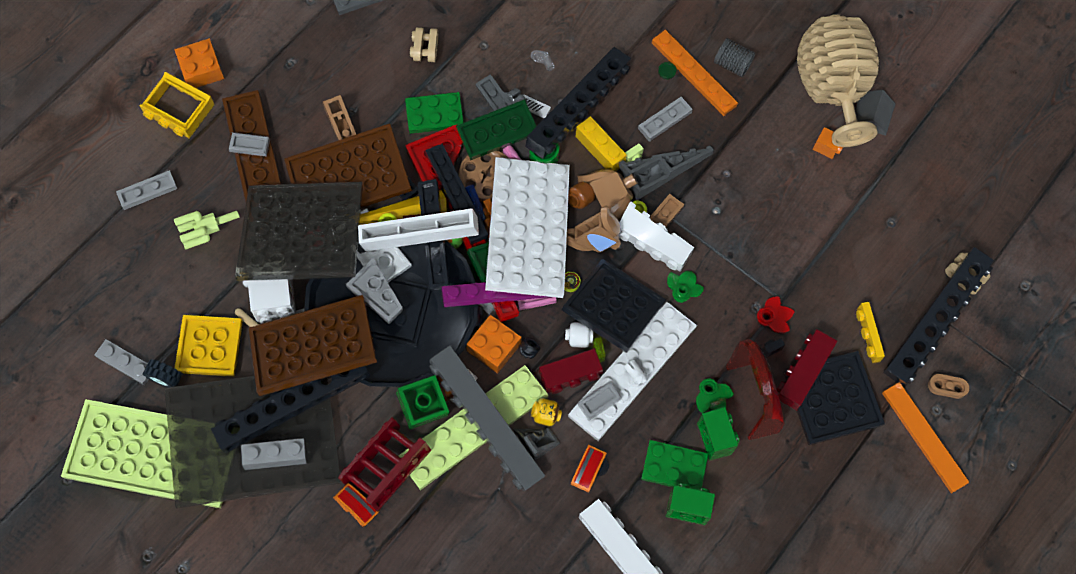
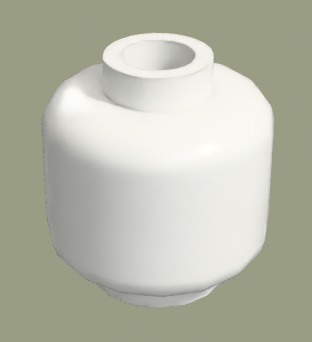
(579, 335)

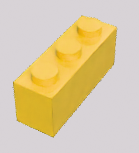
(600, 144)

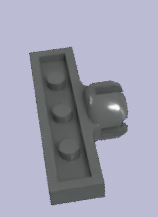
(495, 96)

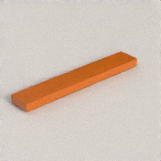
(925, 437)

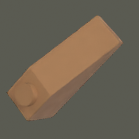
(339, 117)

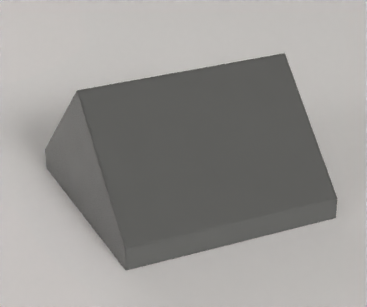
(877, 109)

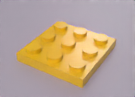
(208, 345)

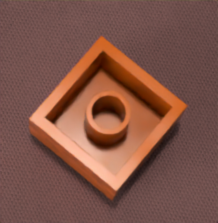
(199, 63)
(493, 344)

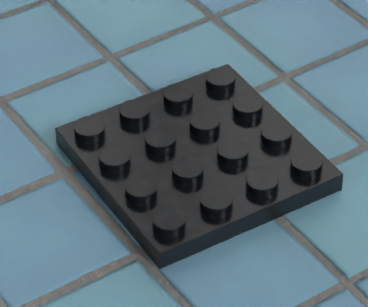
(614, 305)
(839, 401)

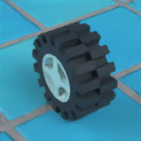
(162, 374)

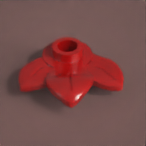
(777, 315)

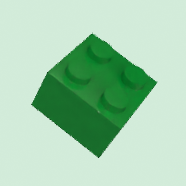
(422, 402)
(718, 433)
(690, 504)

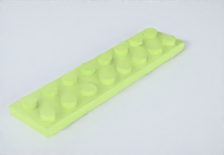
(459, 438)

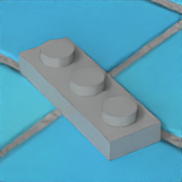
(665, 119)
(146, 190)
(122, 361)

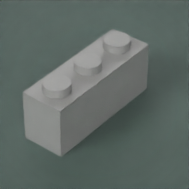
(273, 454)

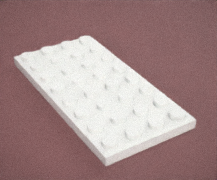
(528, 228)

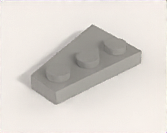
(376, 291)

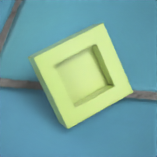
(635, 152)

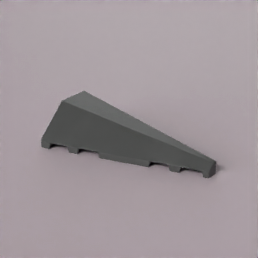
(660, 169)

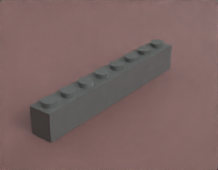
(486, 418)

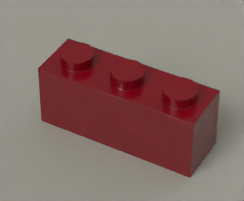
(571, 371)

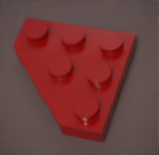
(452, 143)

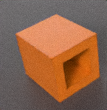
(824, 144)

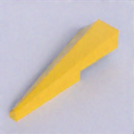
(400, 209)

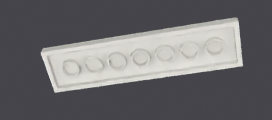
(651, 352)

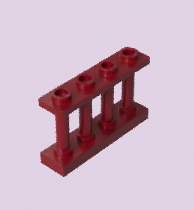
(390, 481)

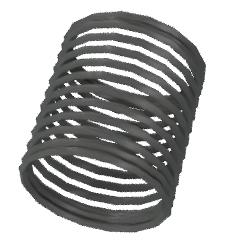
(737, 62)

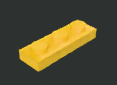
(869, 332)

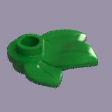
(684, 283)
(714, 399)

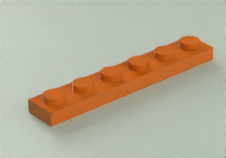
(694, 73)

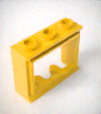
(166, 120)

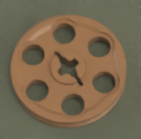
(477, 175)

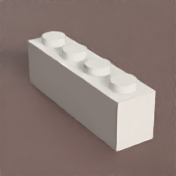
(654, 238)

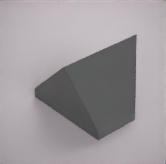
(537, 441)

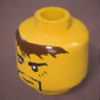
(546, 412)

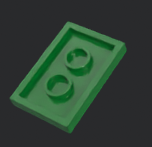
(433, 112)
(674, 465)

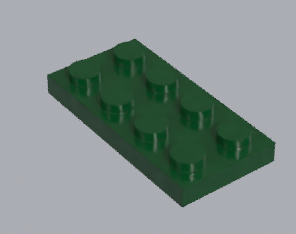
(496, 129)

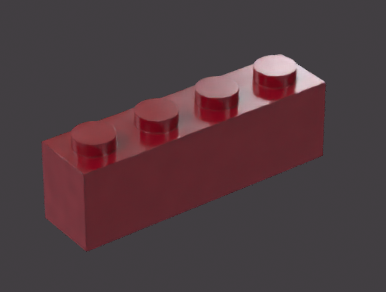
(806, 370)

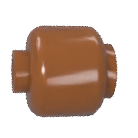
(581, 195)

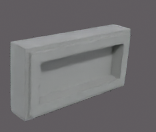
(249, 144)
(599, 401)

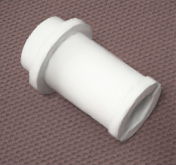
(636, 373)

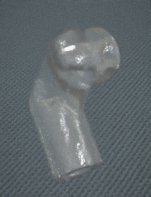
(543, 57)

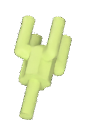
(202, 227)

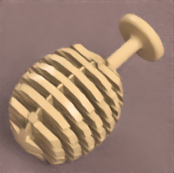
(839, 68)

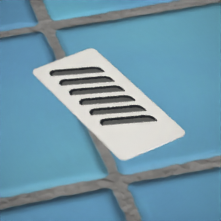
(537, 107)

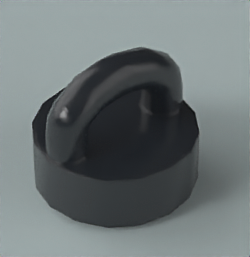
(529, 348)

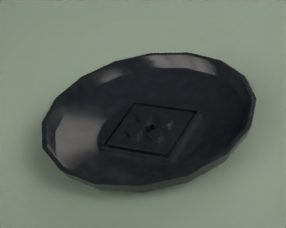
(422, 327)

